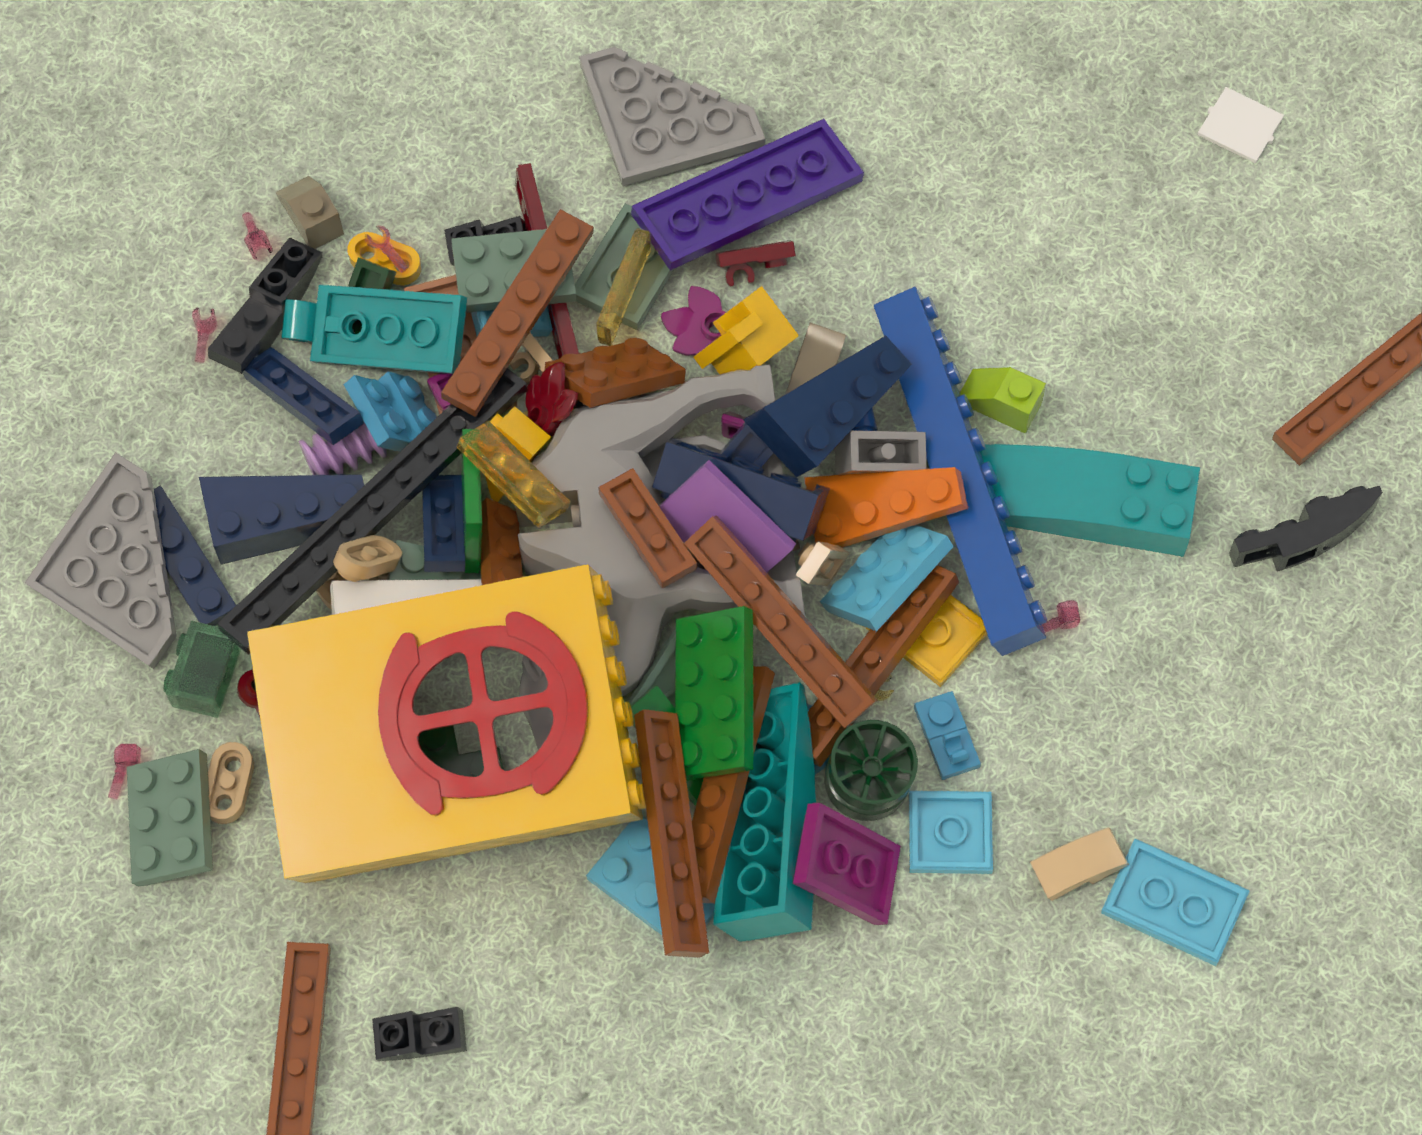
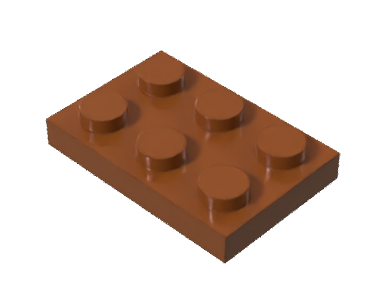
(619, 372)

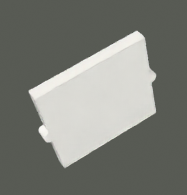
(1240, 125)

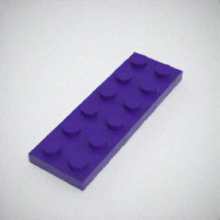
(747, 194)

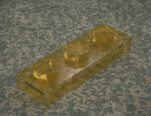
(513, 474)

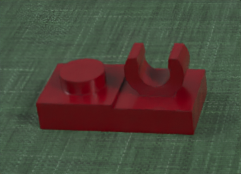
(771, 254)

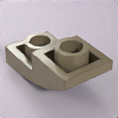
(817, 354)

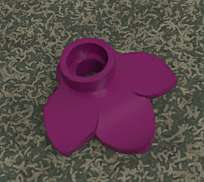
(693, 322)

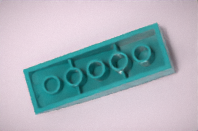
(1096, 495)
(757, 881)

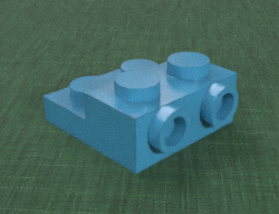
(390, 408)

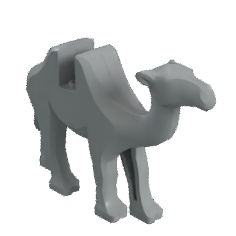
(599, 446)

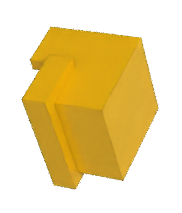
(749, 335)

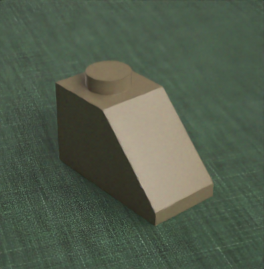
(311, 211)

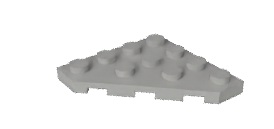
(660, 121)
(112, 564)

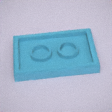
(1175, 902)

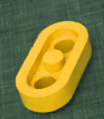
(358, 246)

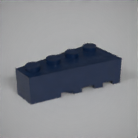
(822, 411)
(778, 496)
(270, 512)

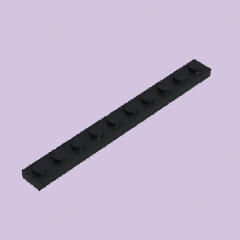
(363, 515)

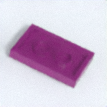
(847, 864)

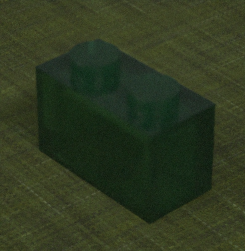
(202, 670)

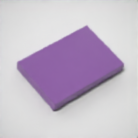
(713, 494)

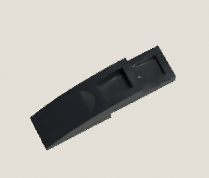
(262, 315)
(1320, 528)

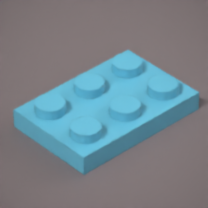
(886, 575)
(628, 875)

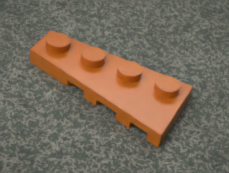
(885, 502)

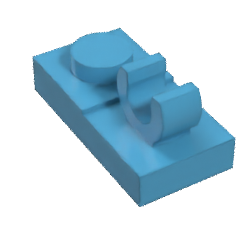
(947, 735)

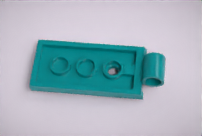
(397, 328)

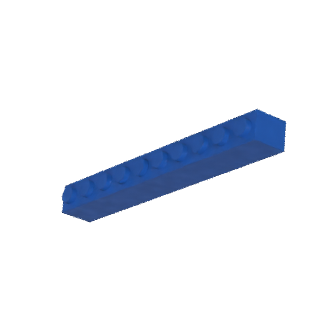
(981, 530)

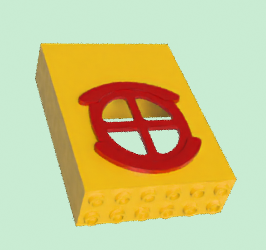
(346, 737)

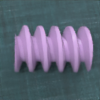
(326, 456)

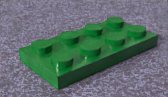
(715, 692)

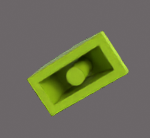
(1005, 395)

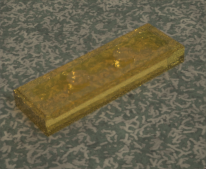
(623, 287)

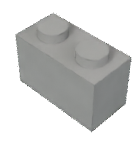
(880, 452)

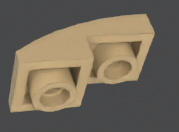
(1079, 862)

